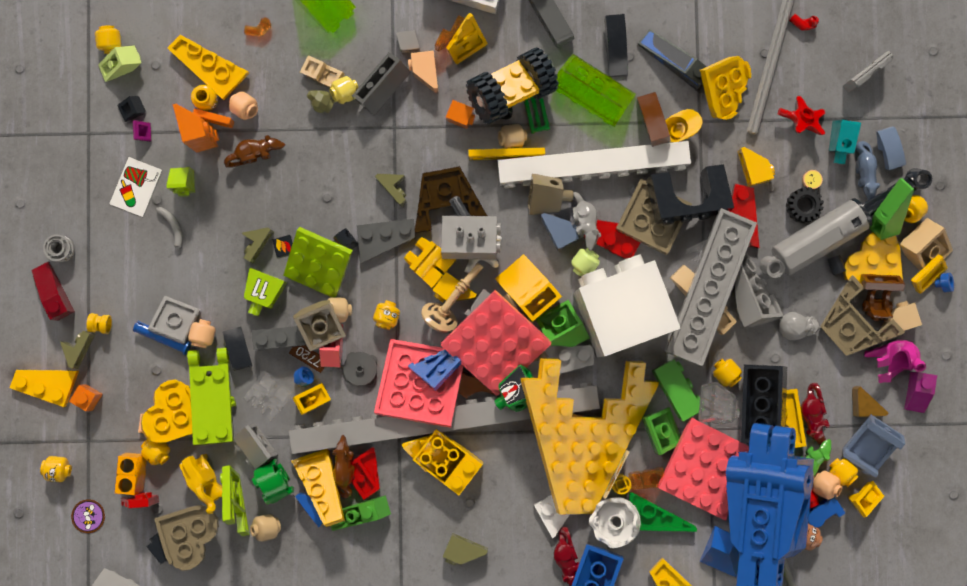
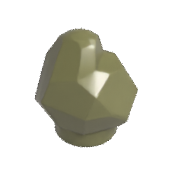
(320, 100)

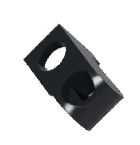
(345, 239)

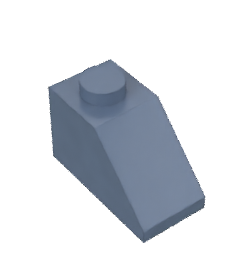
(560, 230)

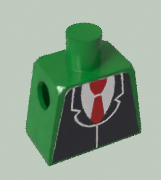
(512, 390)

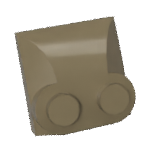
(319, 324)

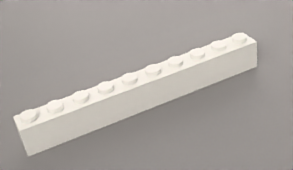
(596, 163)

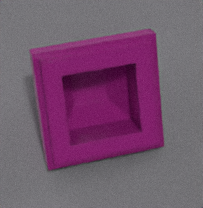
(141, 131)

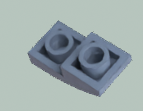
(892, 148)

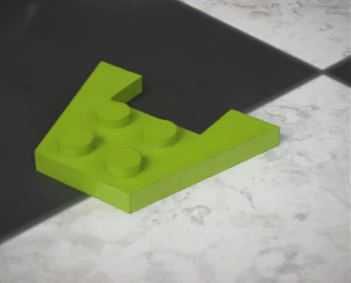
(233, 500)

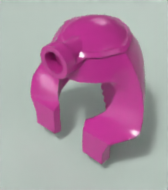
(898, 356)

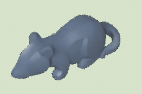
(866, 167)

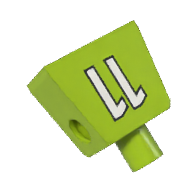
(262, 290)

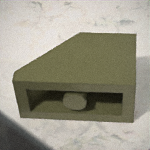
(462, 550)

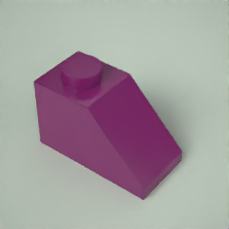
(920, 391)

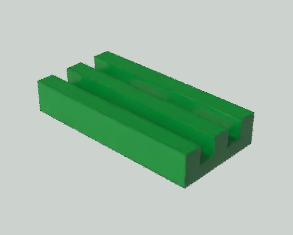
(539, 129)

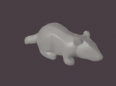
(587, 217)

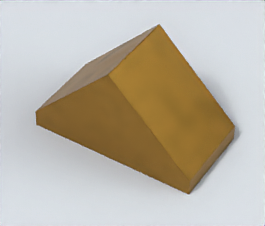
(865, 405)

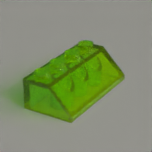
(593, 90)

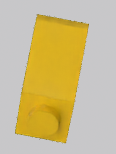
(755, 167)
(446, 286)

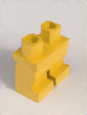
(427, 261)

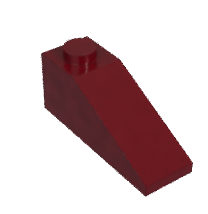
(51, 292)

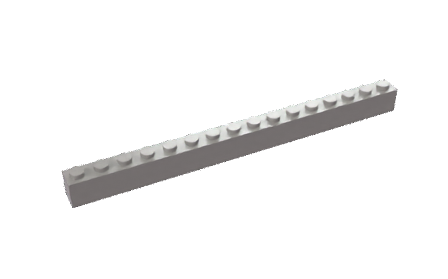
(386, 428)

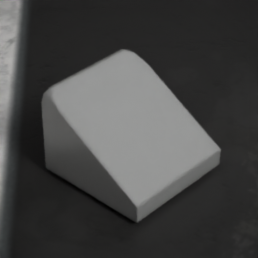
(407, 41)

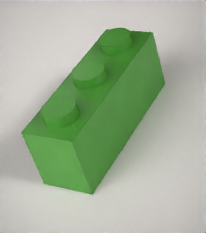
(677, 389)

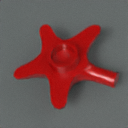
(804, 117)

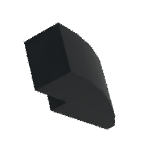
(616, 45)

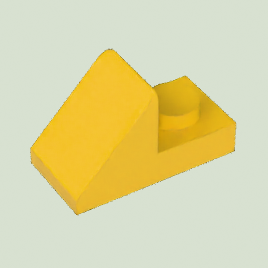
(866, 499)

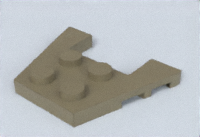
(849, 328)

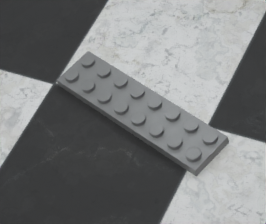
(711, 287)

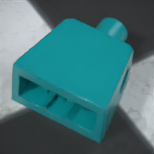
(844, 132)

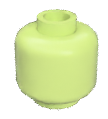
(585, 261)

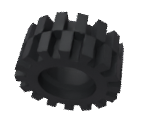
(815, 200)

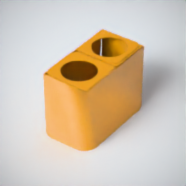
(139, 470)

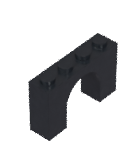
(669, 208)

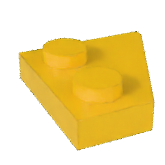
(466, 40)

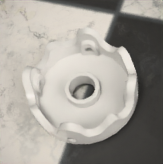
(603, 526)

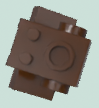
(880, 308)

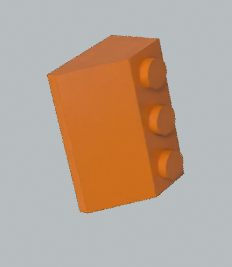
(195, 131)

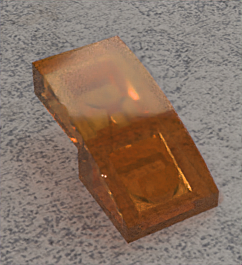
(446, 36)

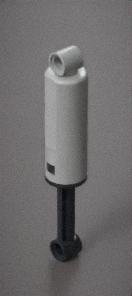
(831, 230)

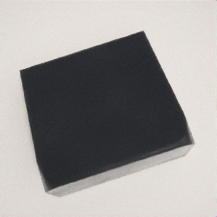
(131, 108)

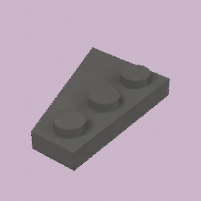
(381, 237)

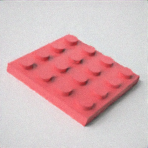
(495, 341)
(407, 395)
(699, 467)

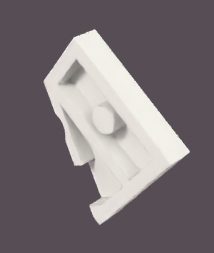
(548, 514)

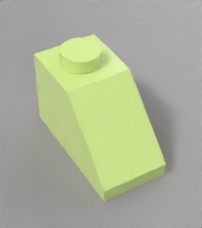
(119, 62)

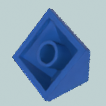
(721, 552)

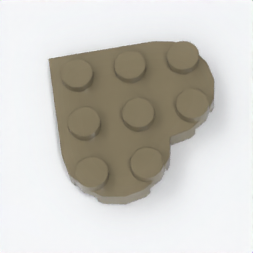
(185, 535)

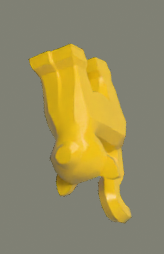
(201, 476)

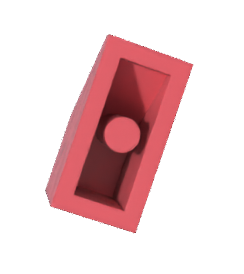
(331, 353)

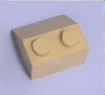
(926, 243)

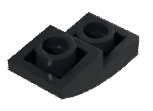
(237, 348)

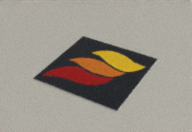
(282, 245)

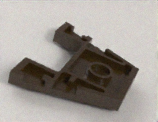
(438, 189)

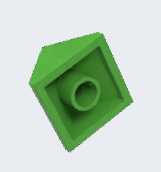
(661, 430)

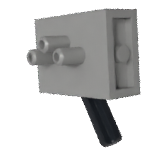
(469, 235)

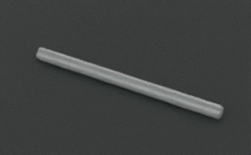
(769, 67)

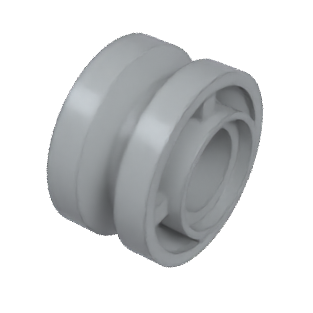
(52, 242)

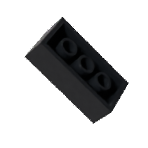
(763, 397)

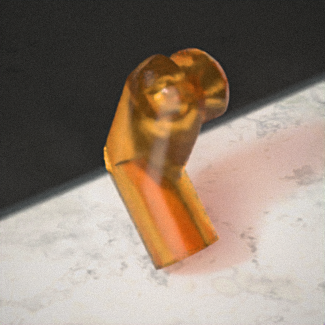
(259, 30)

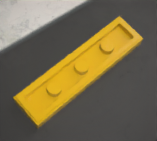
(497, 154)

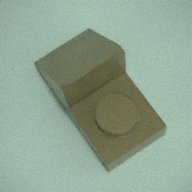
(389, 182)
(260, 239)
(75, 354)

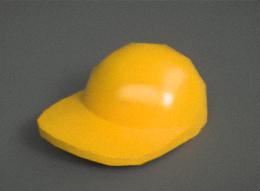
(683, 125)

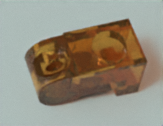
(647, 478)

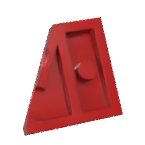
(366, 473)
(140, 500)

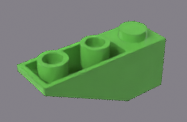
(892, 212)
(364, 512)

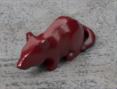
(813, 411)
(565, 556)

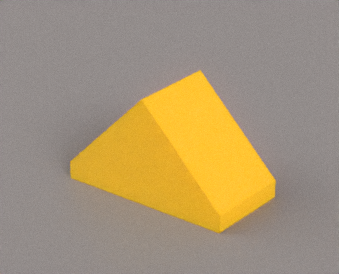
(311, 399)

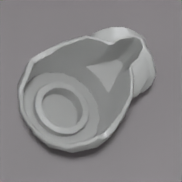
(796, 326)

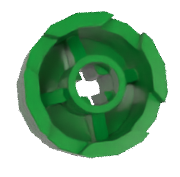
(272, 482)

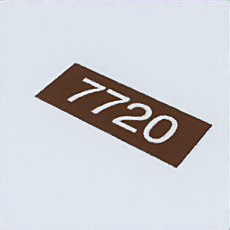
(308, 357)

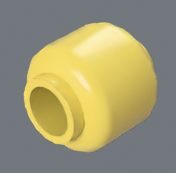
(343, 89)

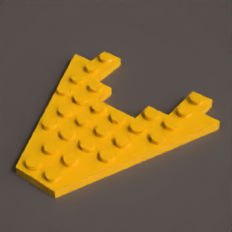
(583, 451)

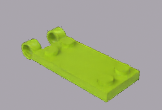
(210, 399)

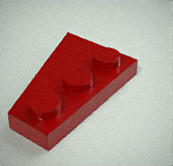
(745, 206)
(615, 241)

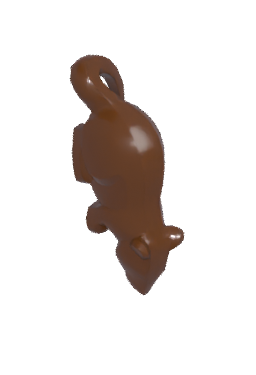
(249, 150)
(343, 470)

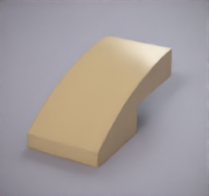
(320, 71)

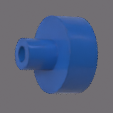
(946, 282)
(303, 376)

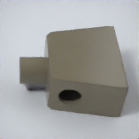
(547, 194)

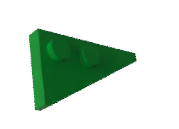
(658, 519)

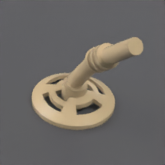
(444, 310)

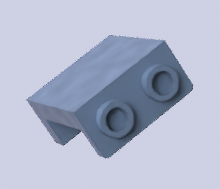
(872, 445)

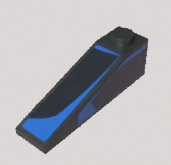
(674, 58)

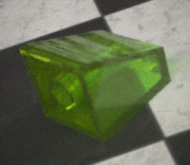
(328, 12)

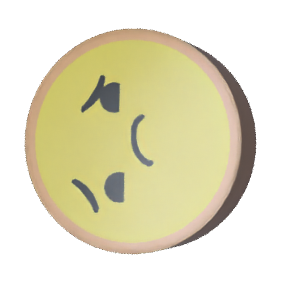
(812, 179)

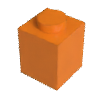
(460, 114)
(85, 397)

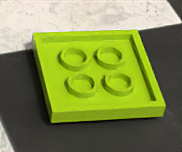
(317, 262)

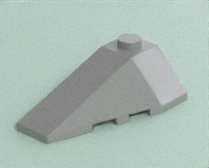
(752, 298)

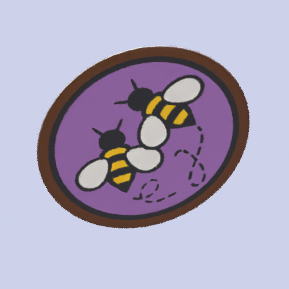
(88, 516)

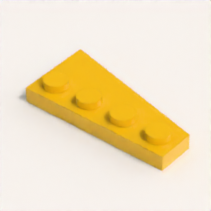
(209, 67)
(317, 476)

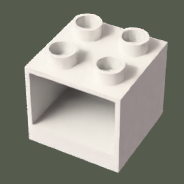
(625, 306)

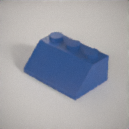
(597, 567)

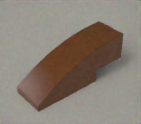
(654, 119)

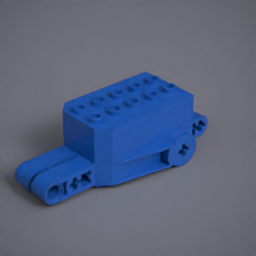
(768, 504)

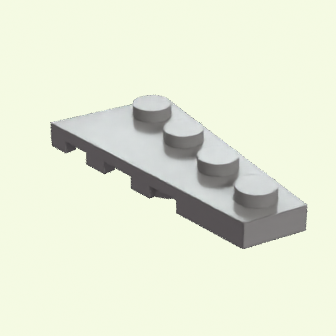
(571, 358)

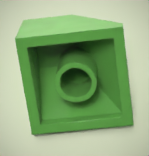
(563, 325)

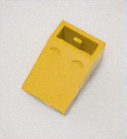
(528, 288)
(448, 461)

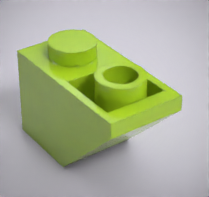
(181, 181)

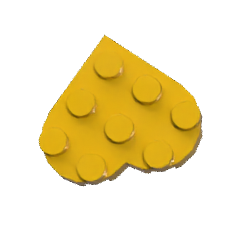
(724, 85)
(875, 257)
(170, 415)

